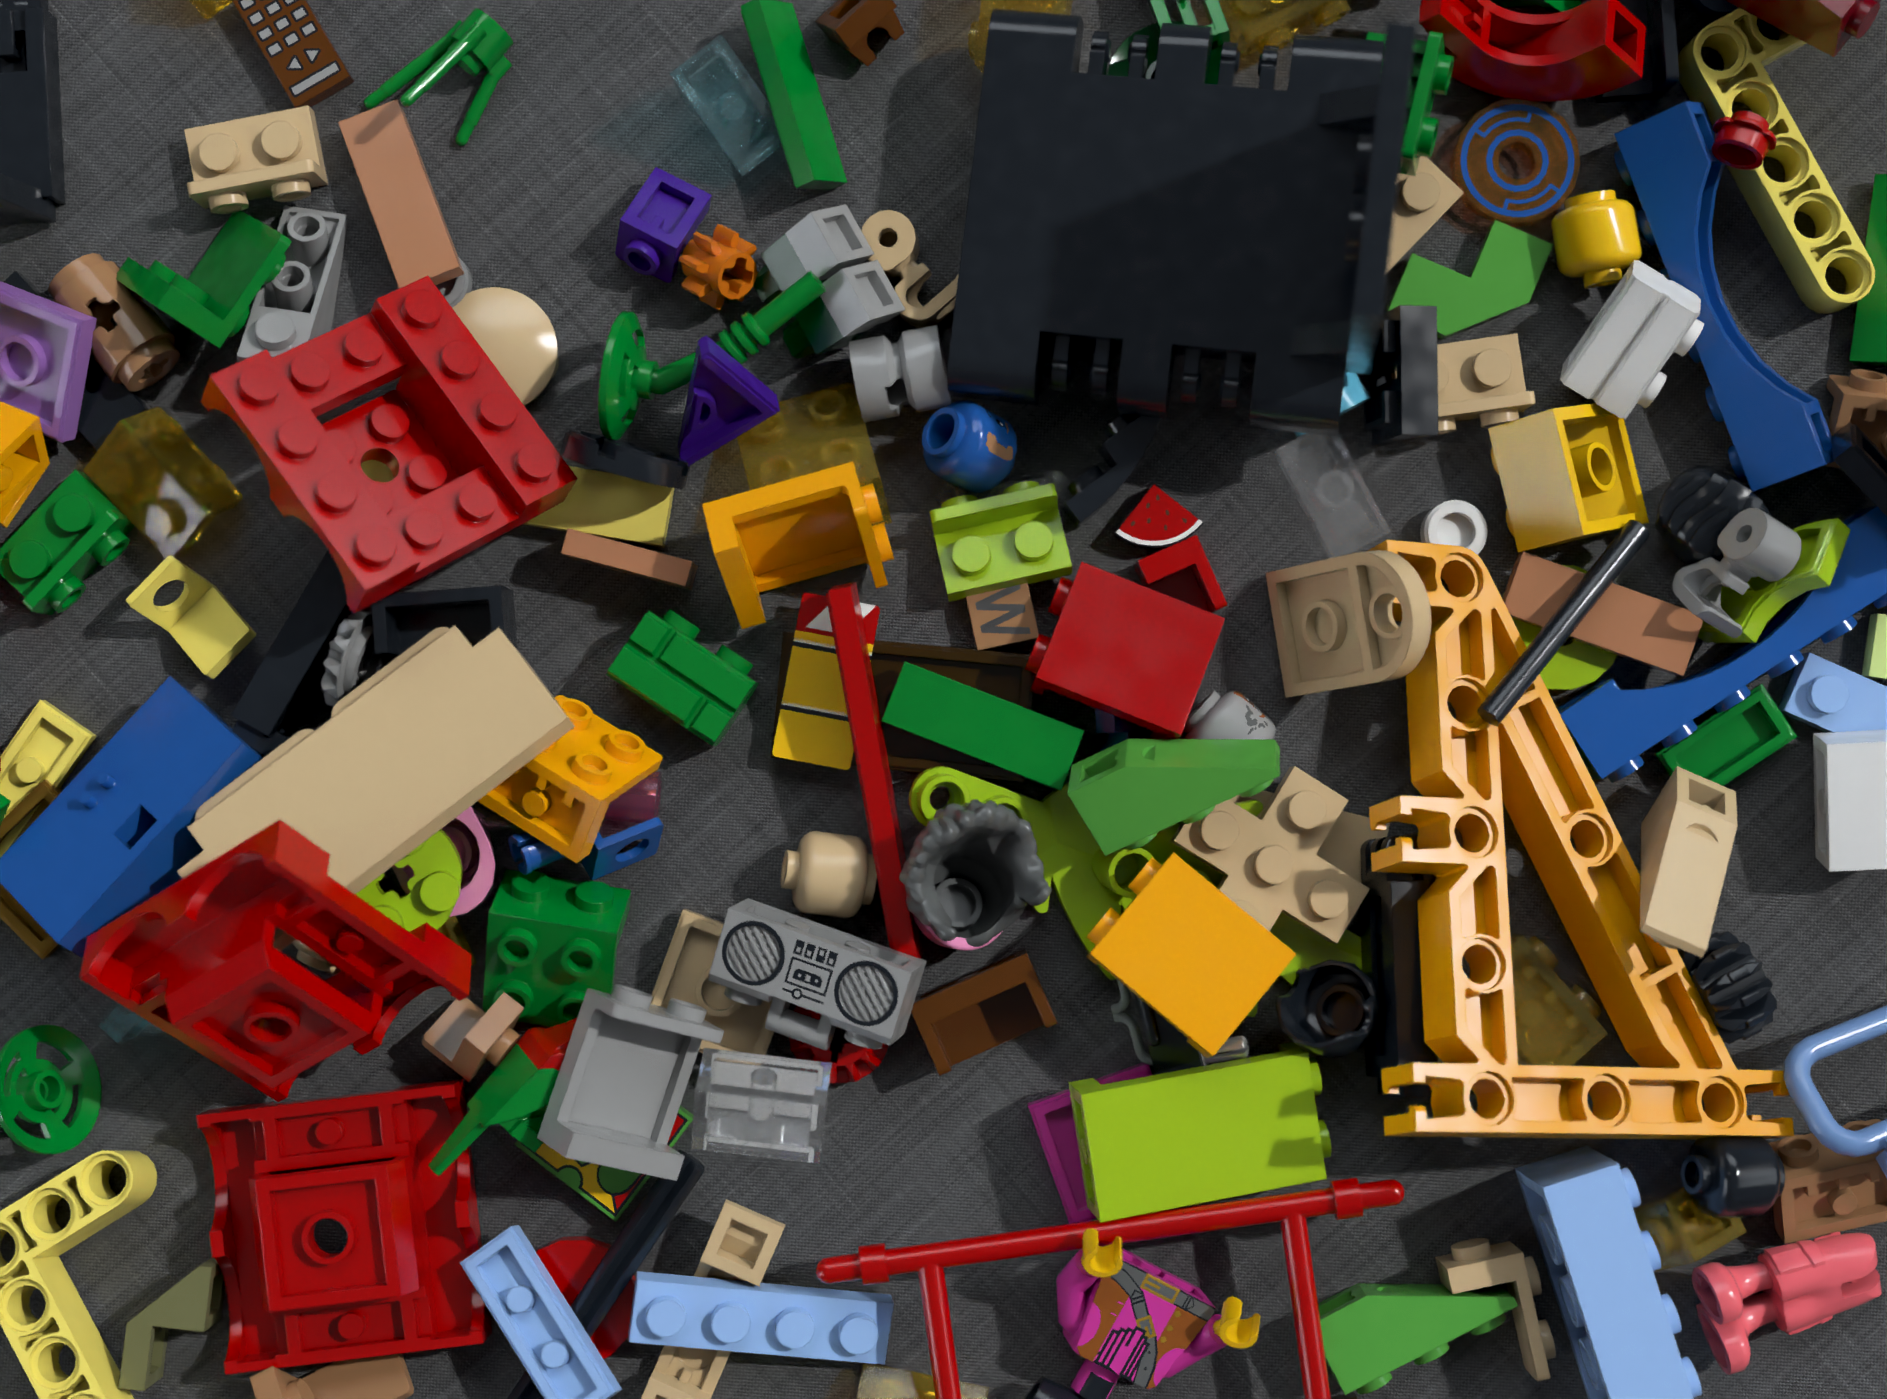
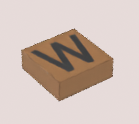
(1002, 617)

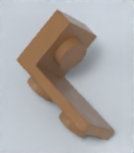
(347, 1379)

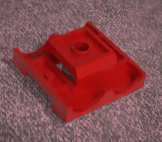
(450, 432)
(208, 971)
(405, 1227)

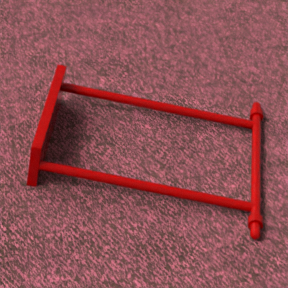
(1343, 1199)

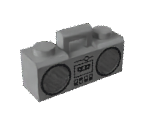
(819, 968)

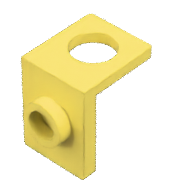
(198, 620)

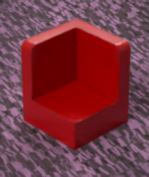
(1183, 574)

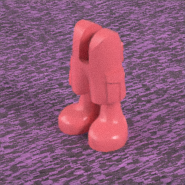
(1800, 1289)

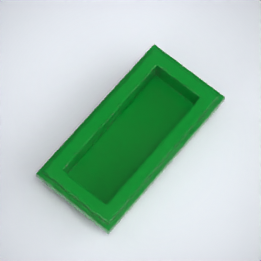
(1731, 740)

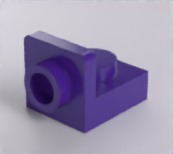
(660, 224)

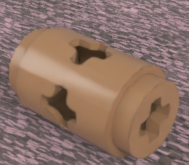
(140, 345)

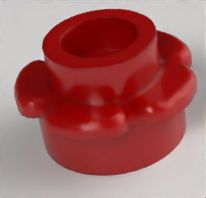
(1742, 140)

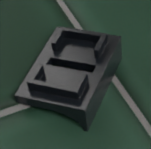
(1410, 402)

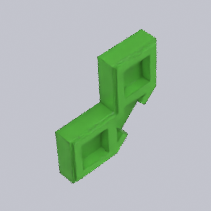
(1497, 284)

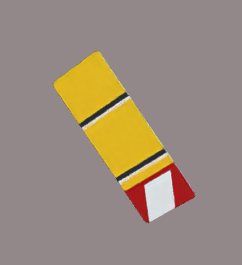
(813, 707)

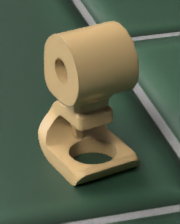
(897, 250)

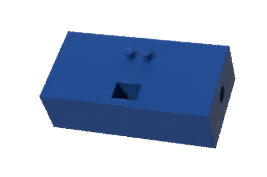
(125, 818)

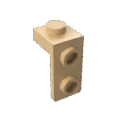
(1481, 1265)

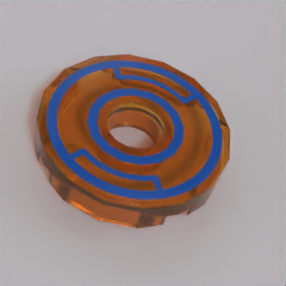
(1536, 132)

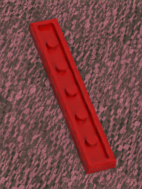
(872, 765)

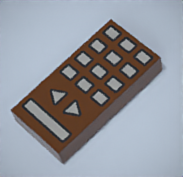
(296, 48)

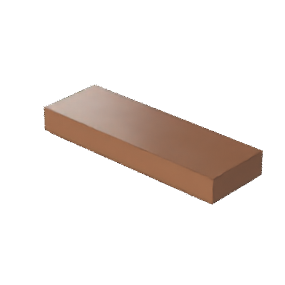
(400, 195)
(1619, 621)

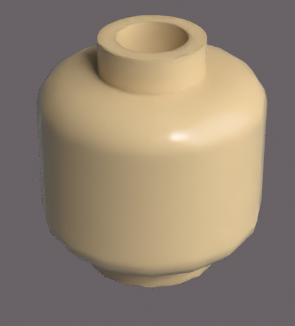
(829, 874)

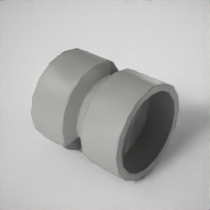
(899, 373)

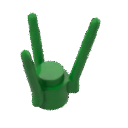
(471, 44)

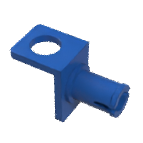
(603, 855)

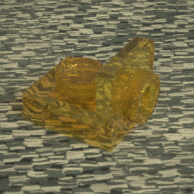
(1683, 1231)

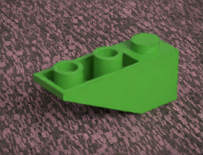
(1155, 783)
(1387, 1325)

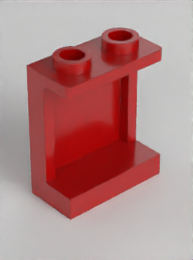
(1125, 650)

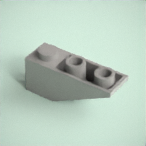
(304, 293)

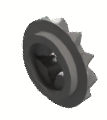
(350, 657)

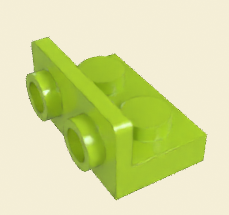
(1000, 540)

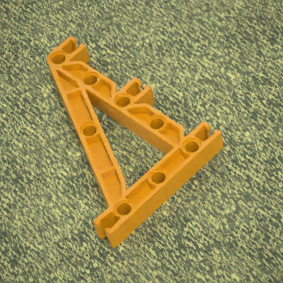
(1470, 1024)

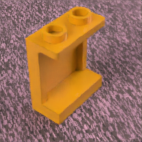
(795, 534)
(1189, 952)

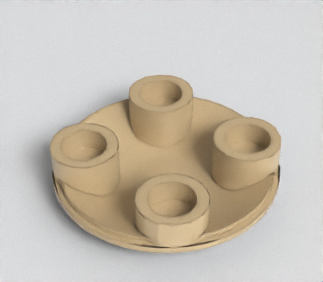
(513, 336)

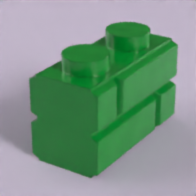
(683, 676)

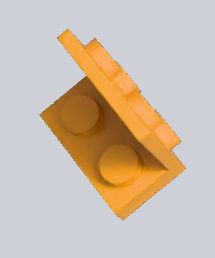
(571, 783)

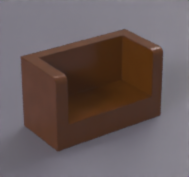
(981, 1010)

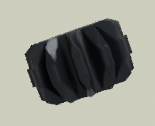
(1732, 987)

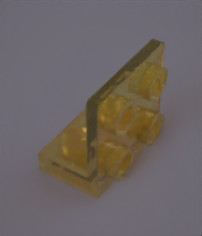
(812, 436)

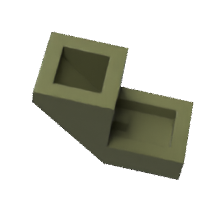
(189, 1305)

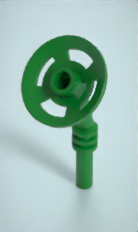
(630, 377)
(47, 1087)

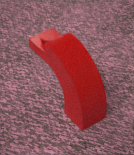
(1539, 54)

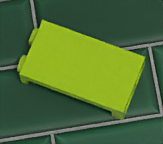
(1200, 1133)

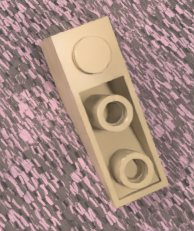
(1685, 860)

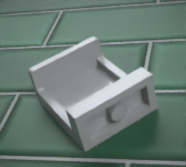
(625, 1081)

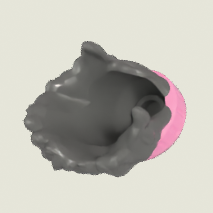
(972, 874)

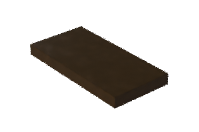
(987, 671)

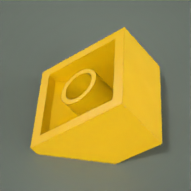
(1566, 475)

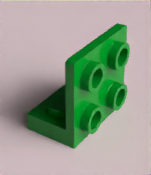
(222, 285)

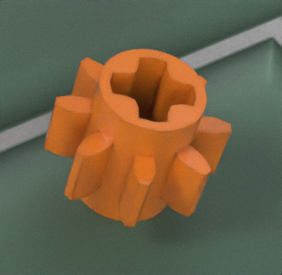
(718, 266)

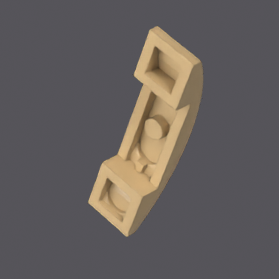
(735, 1251)

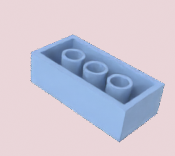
(1606, 1277)

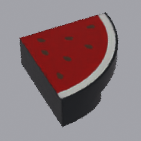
(1157, 522)

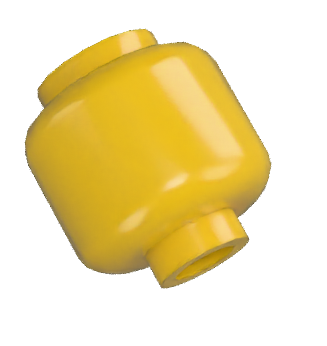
(1596, 238)

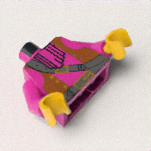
(1138, 1319)

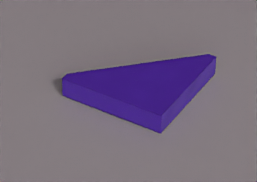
(720, 402)

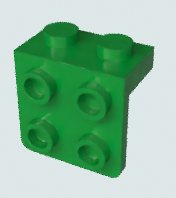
(552, 943)

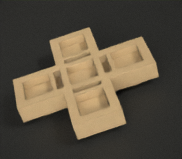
(1273, 858)

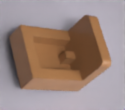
(470, 1037)

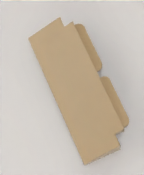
(393, 758)

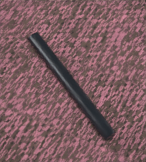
(1563, 623)

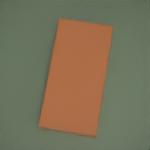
(629, 559)

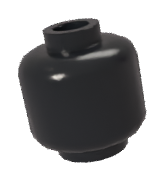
(1733, 1176)

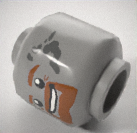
(1228, 718)

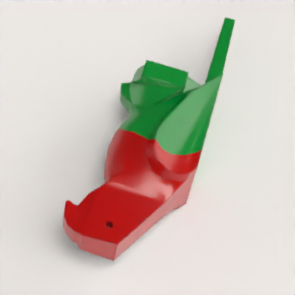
(513, 1094)

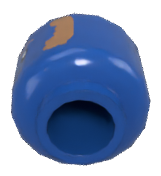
(969, 446)

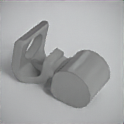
(1751, 547)

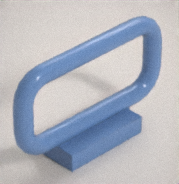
(1810, 1103)

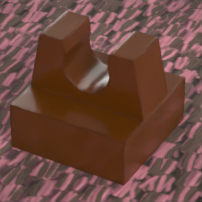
(852, 20)

